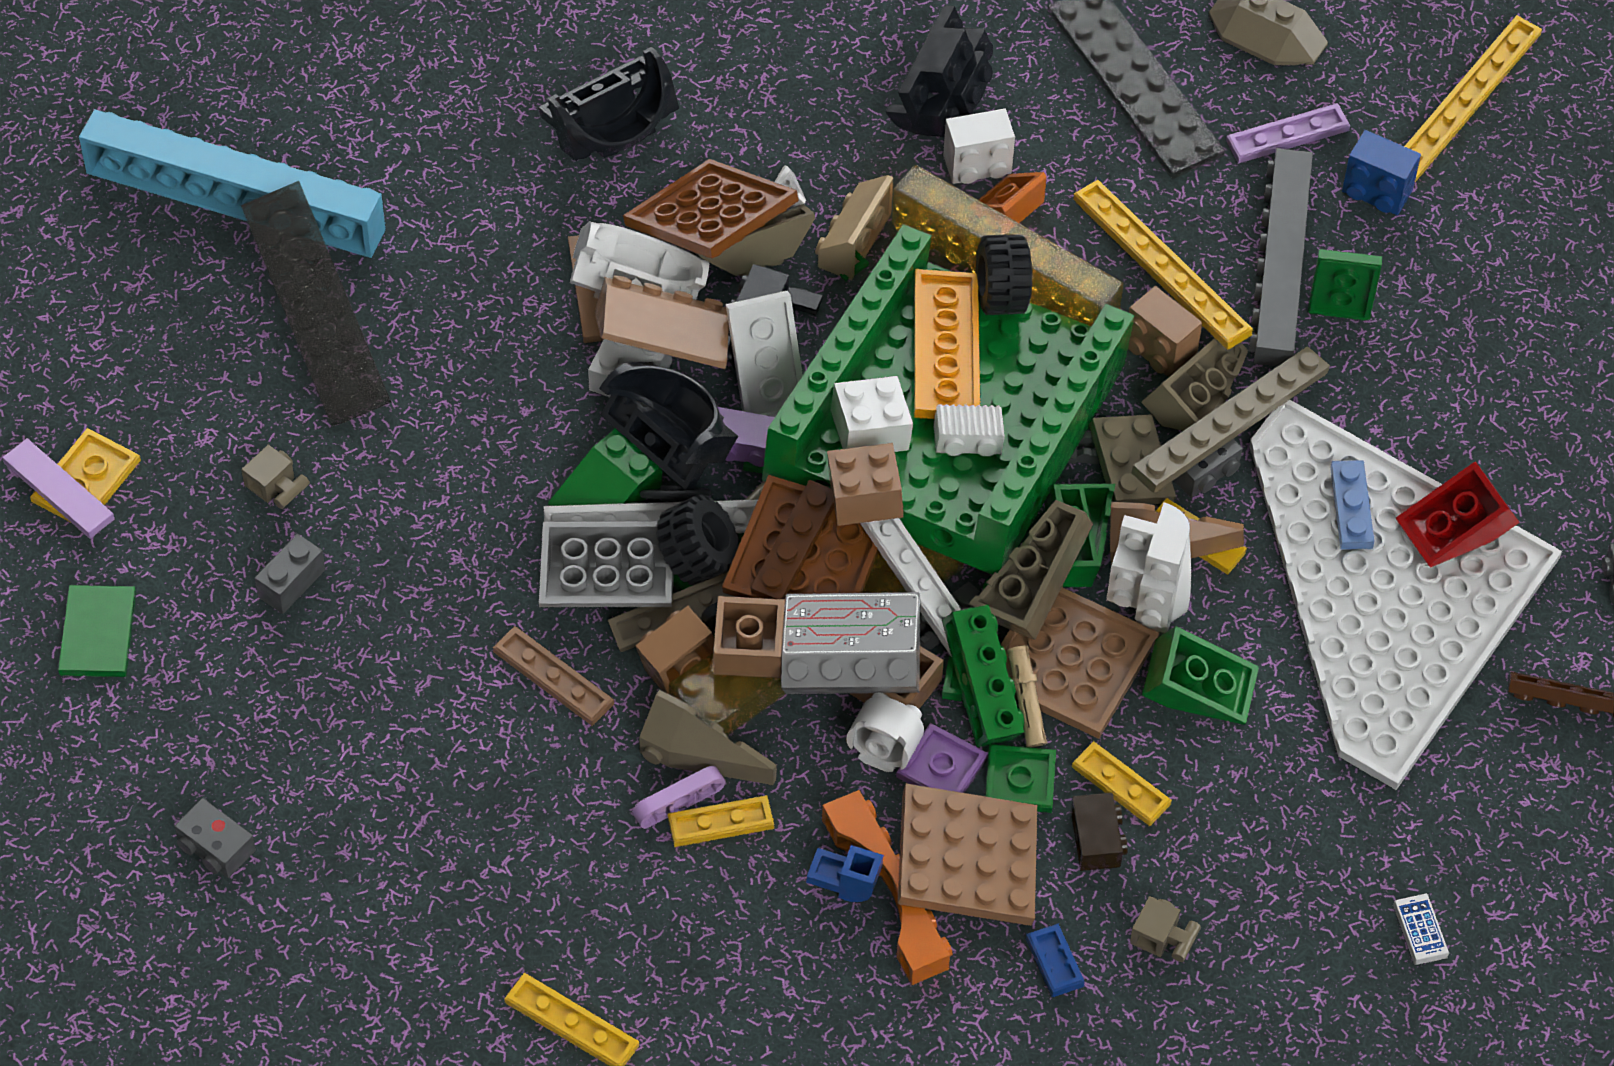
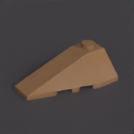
(1206, 534)

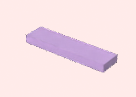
(1288, 133)
(58, 488)

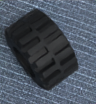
(1004, 274)
(697, 539)

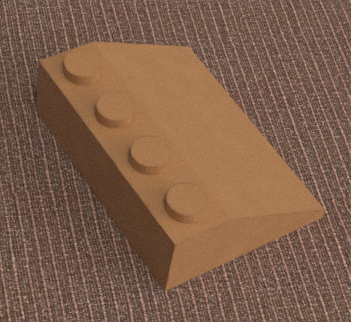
(663, 321)

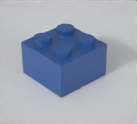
(1381, 172)

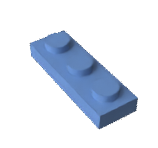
(1352, 504)

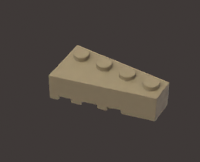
(1036, 570)

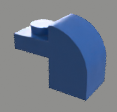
(849, 876)

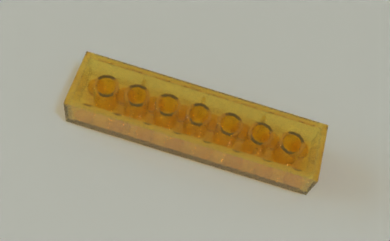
(960, 221)

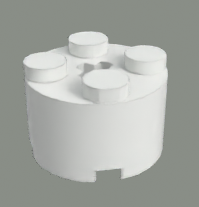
(886, 732)

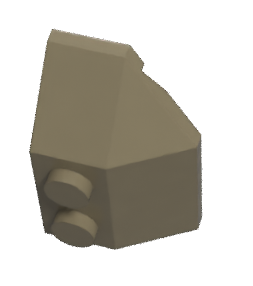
(1269, 30)
(767, 244)

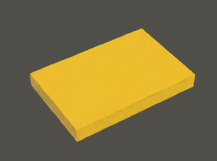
(95, 465)

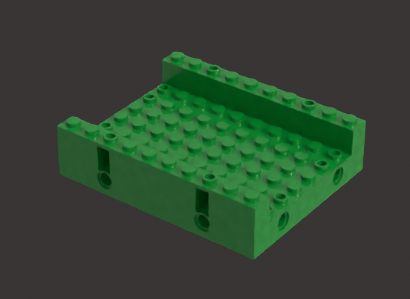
(1034, 365)

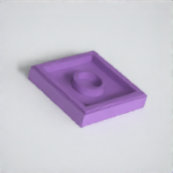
(943, 761)

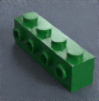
(983, 675)

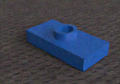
(1055, 960)

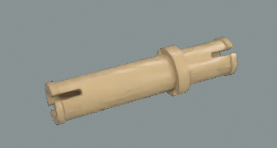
(1027, 695)

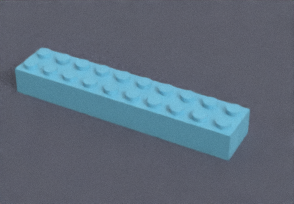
(224, 178)

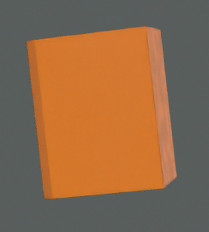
(1017, 195)

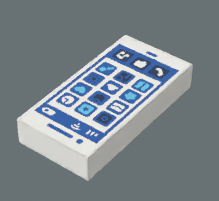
(1421, 929)

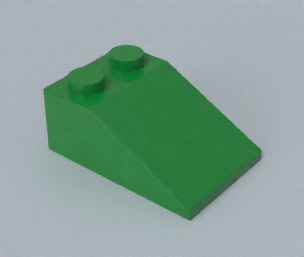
(610, 475)
(1199, 677)

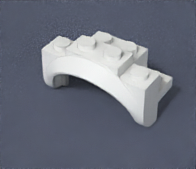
(615, 250)
(1153, 568)

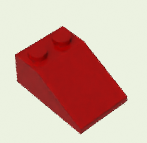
(1457, 517)

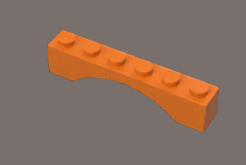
(919, 946)

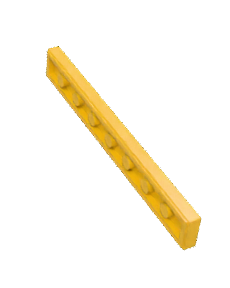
(1472, 91)
(1163, 264)

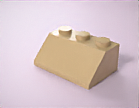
(856, 227)

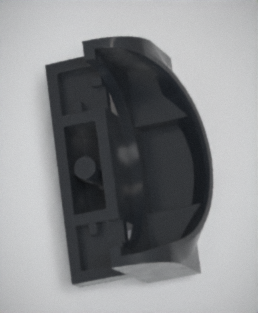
(948, 64)
(604, 111)
(679, 428)

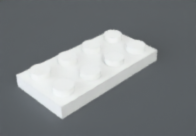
(764, 351)

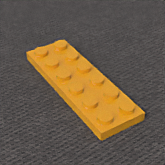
(945, 340)

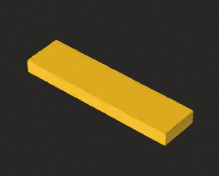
(571, 1021)

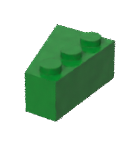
(1096, 503)

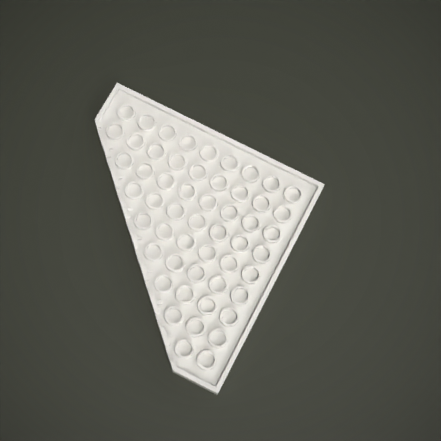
(1379, 624)

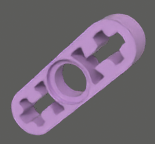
(680, 794)

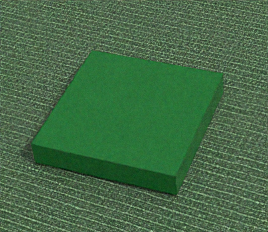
(1021, 775)

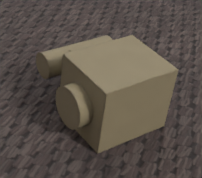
(272, 474)
(1158, 927)

